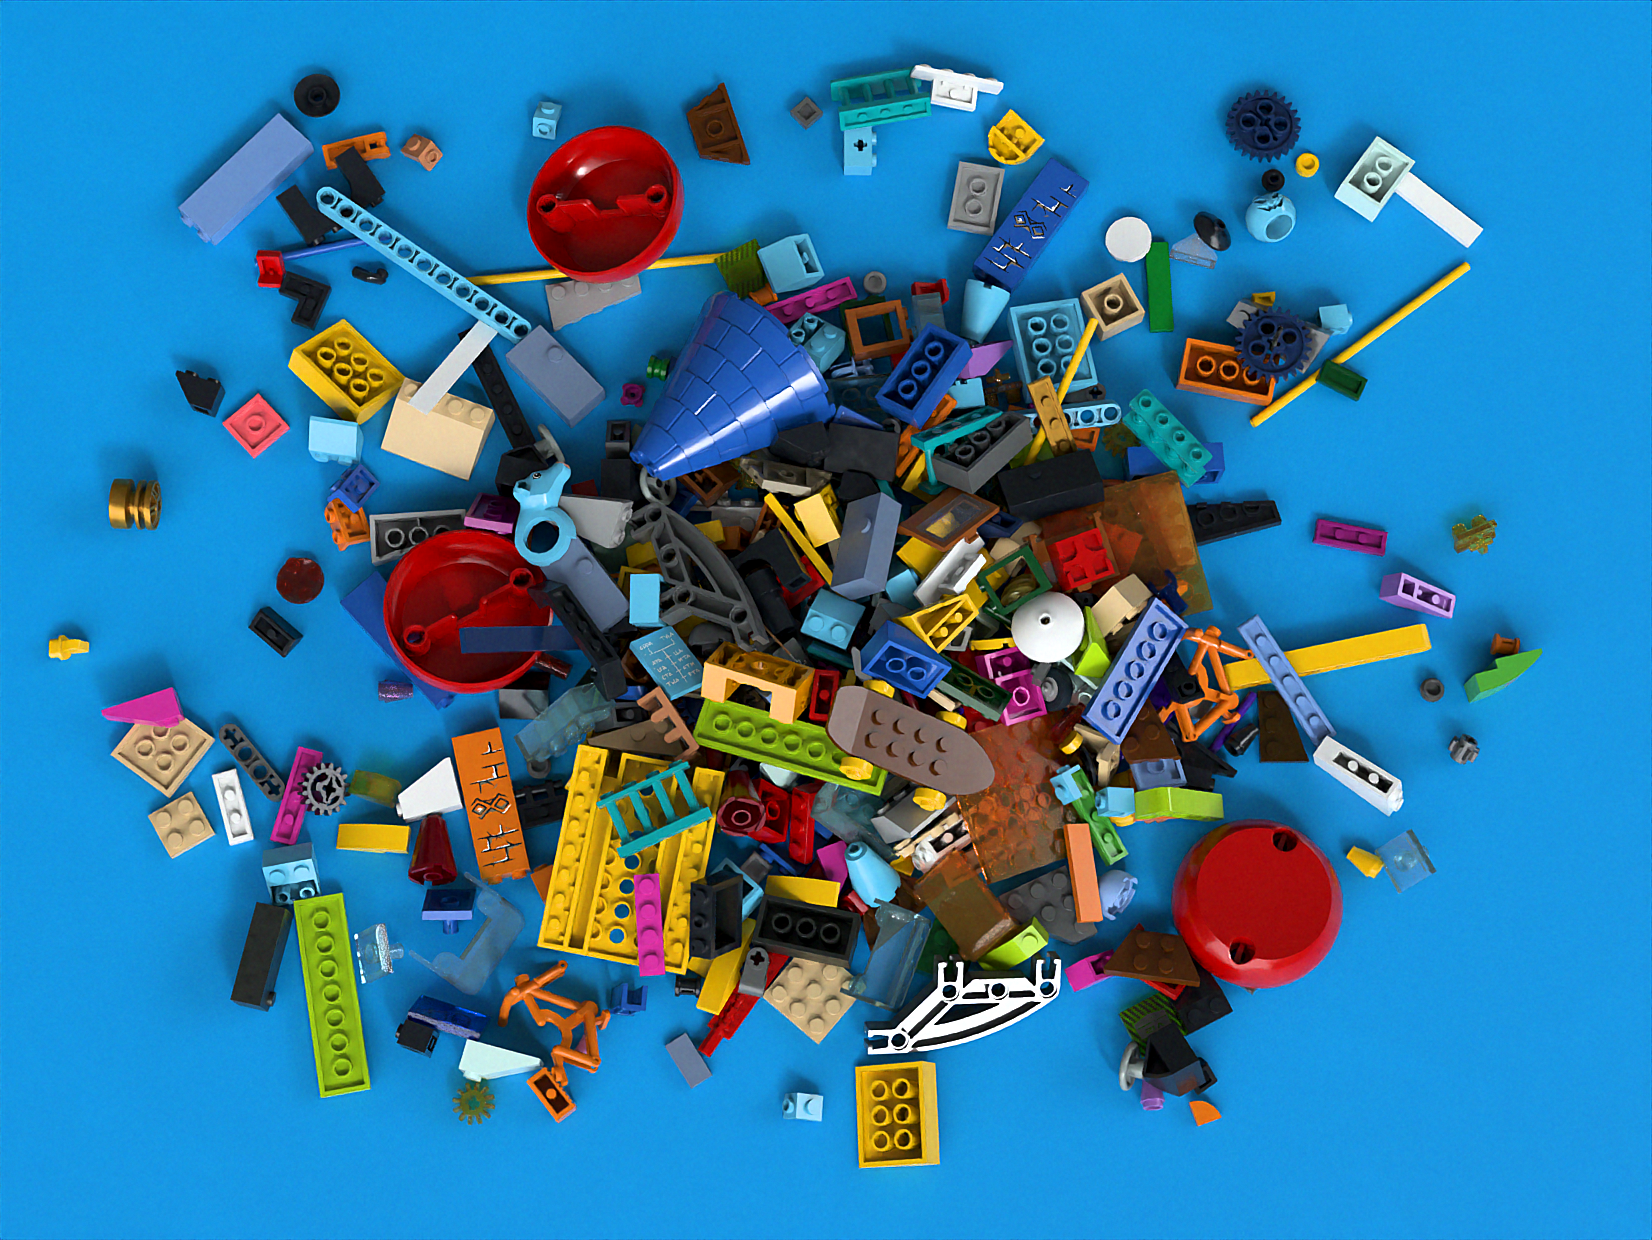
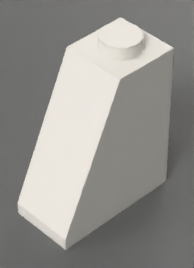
(431, 794)

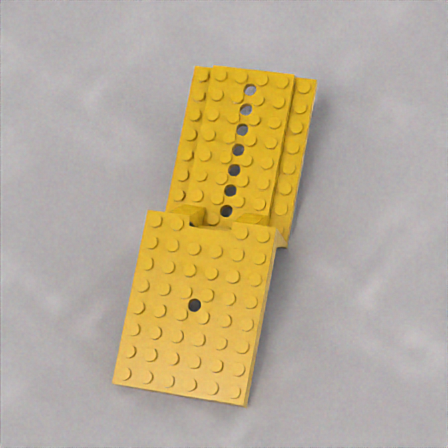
(587, 864)

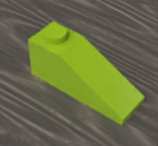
(1016, 947)

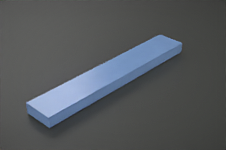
(1286, 680)

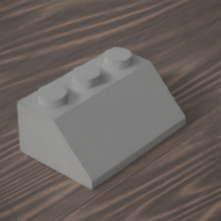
(903, 816)

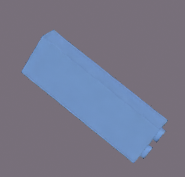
(245, 180)

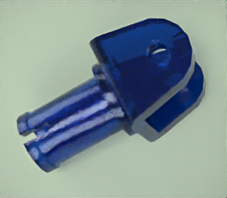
(1169, 593)

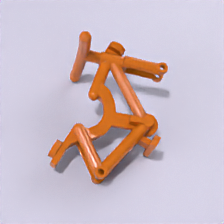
(1225, 698)
(585, 1012)

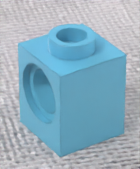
(1334, 318)
(1115, 802)

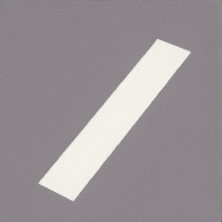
(452, 367)

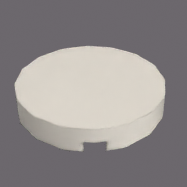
(1128, 239)

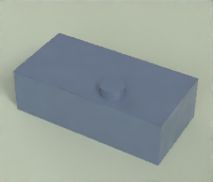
(555, 376)
(866, 546)
(590, 585)

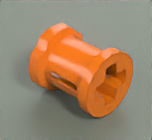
(763, 295)
(1504, 645)

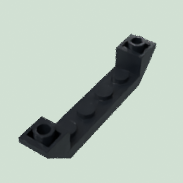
(610, 676)
(1178, 682)

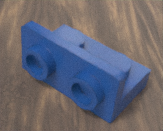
(354, 488)

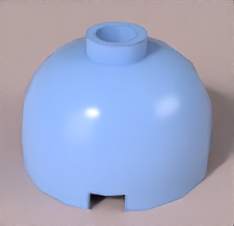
(1115, 892)

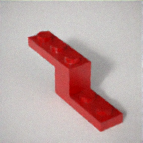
(802, 823)

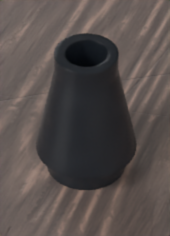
(1239, 741)

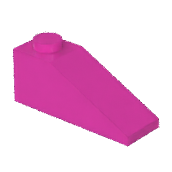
(154, 709)

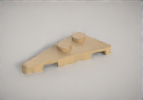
(640, 739)

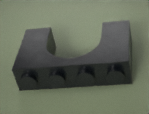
(315, 225)
(772, 550)

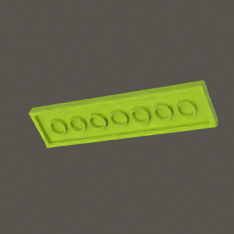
(792, 747)
(332, 995)

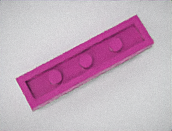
(813, 301)
(291, 811)
(649, 924)

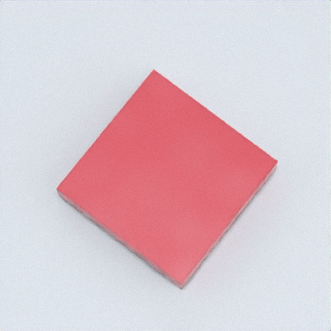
(256, 426)

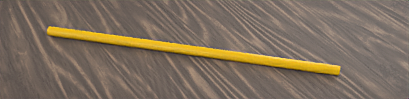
(553, 273)
(1362, 342)
(1061, 391)

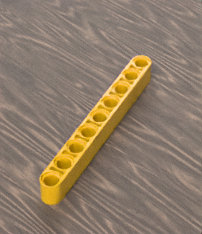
(1335, 655)

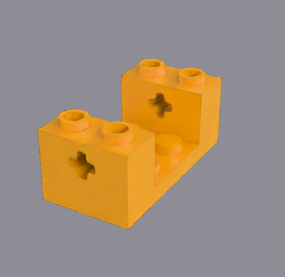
(787, 680)

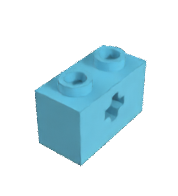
(857, 161)

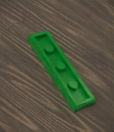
(1159, 288)

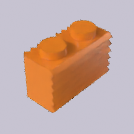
(552, 1095)

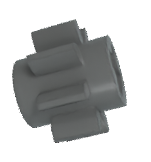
(1463, 749)

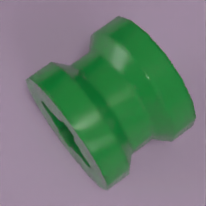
(658, 368)

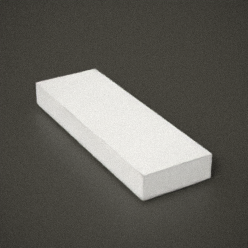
(233, 807)

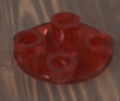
(300, 580)

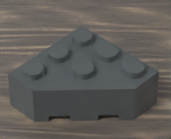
(1052, 904)

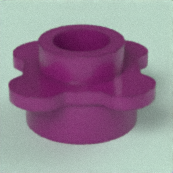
(628, 389)

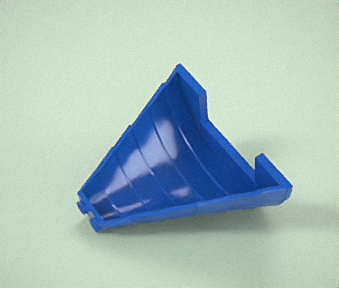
(730, 391)

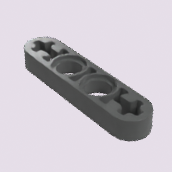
(254, 761)

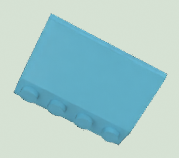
(1045, 342)

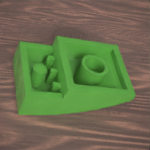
(1499, 674)

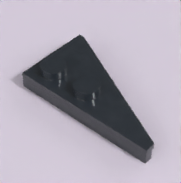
(1197, 755)

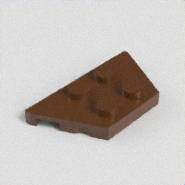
(717, 129)
(1148, 738)
(903, 898)
(1153, 958)

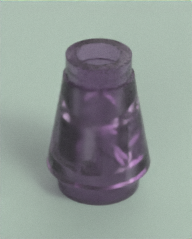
(394, 690)

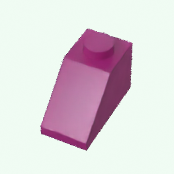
(833, 863)
(1088, 971)

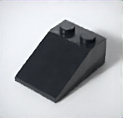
(1200, 1005)

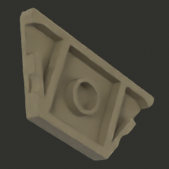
(785, 477)

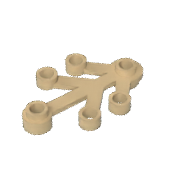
(909, 845)

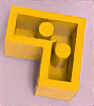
(819, 516)

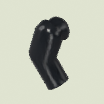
(370, 277)

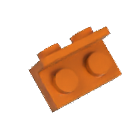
(347, 526)

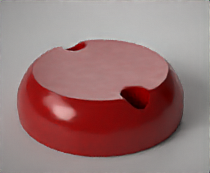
(606, 204)
(456, 584)
(1257, 901)

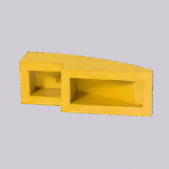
(374, 838)
(804, 889)

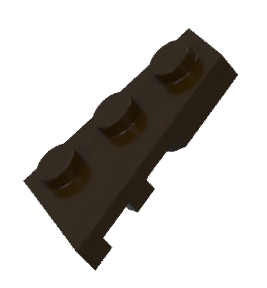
(1278, 734)

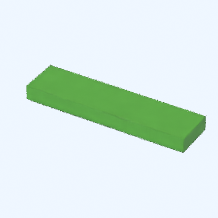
(1101, 829)

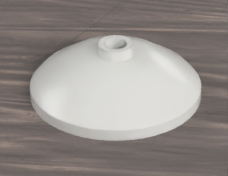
(1055, 639)

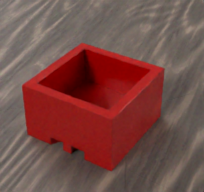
(1080, 559)

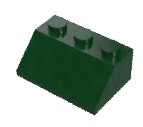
(941, 943)

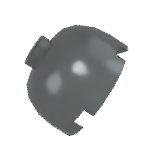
(707, 638)

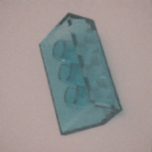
(848, 816)

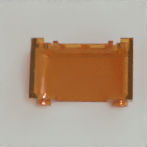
(965, 905)

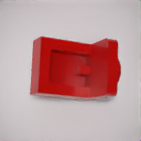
(271, 268)
(919, 288)
(851, 902)

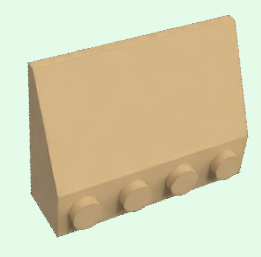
(445, 438)

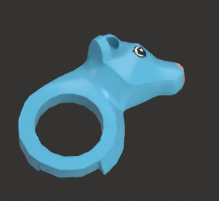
(538, 503)

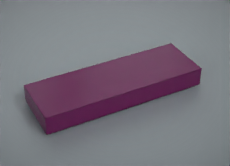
(1350, 537)

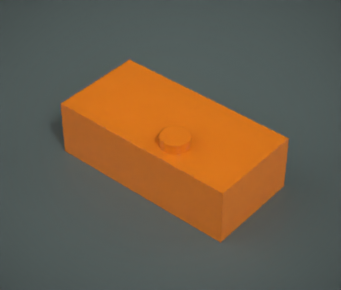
(1215, 372)

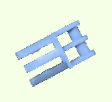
(849, 369)

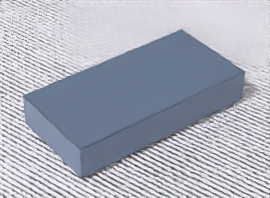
(688, 1060)

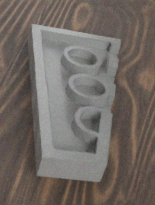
(577, 299)

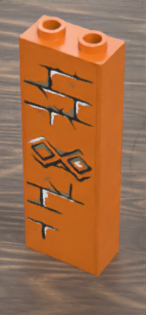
(491, 806)

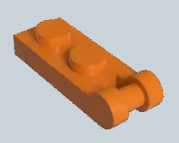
(361, 144)

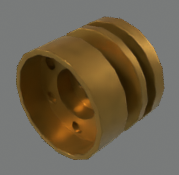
(134, 503)

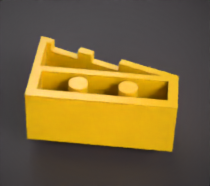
(939, 621)

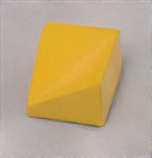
(903, 865)

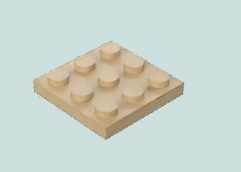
(163, 754)
(811, 996)

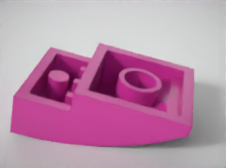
(1011, 671)

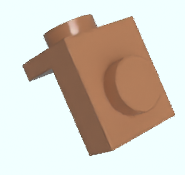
(422, 151)

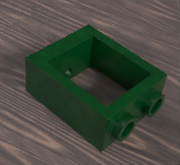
(870, 300)
(1035, 567)

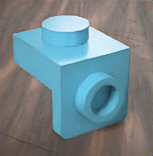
(546, 120)
(1064, 784)
(802, 1106)

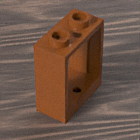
(882, 349)

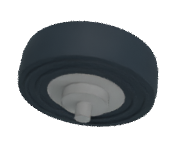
(1057, 689)

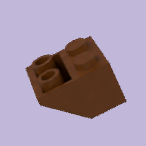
(710, 482)

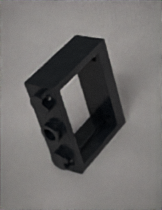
(719, 898)

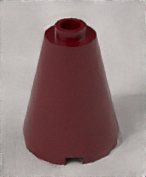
(740, 805)
(433, 854)

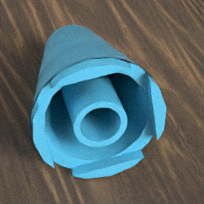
(980, 310)
(870, 874)

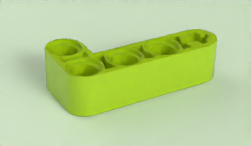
(1178, 804)

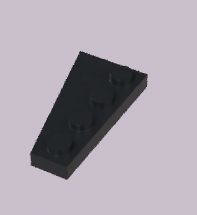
(1228, 520)

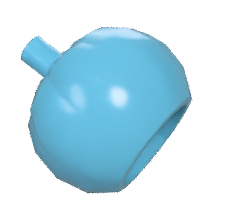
(1270, 217)

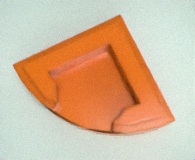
(1203, 1112)

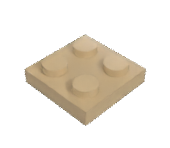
(181, 825)

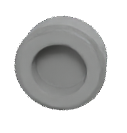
(874, 283)

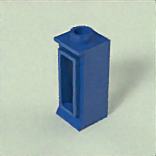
(628, 1002)

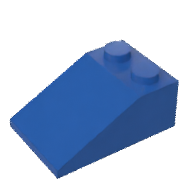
(903, 660)

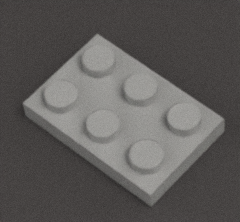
(976, 198)

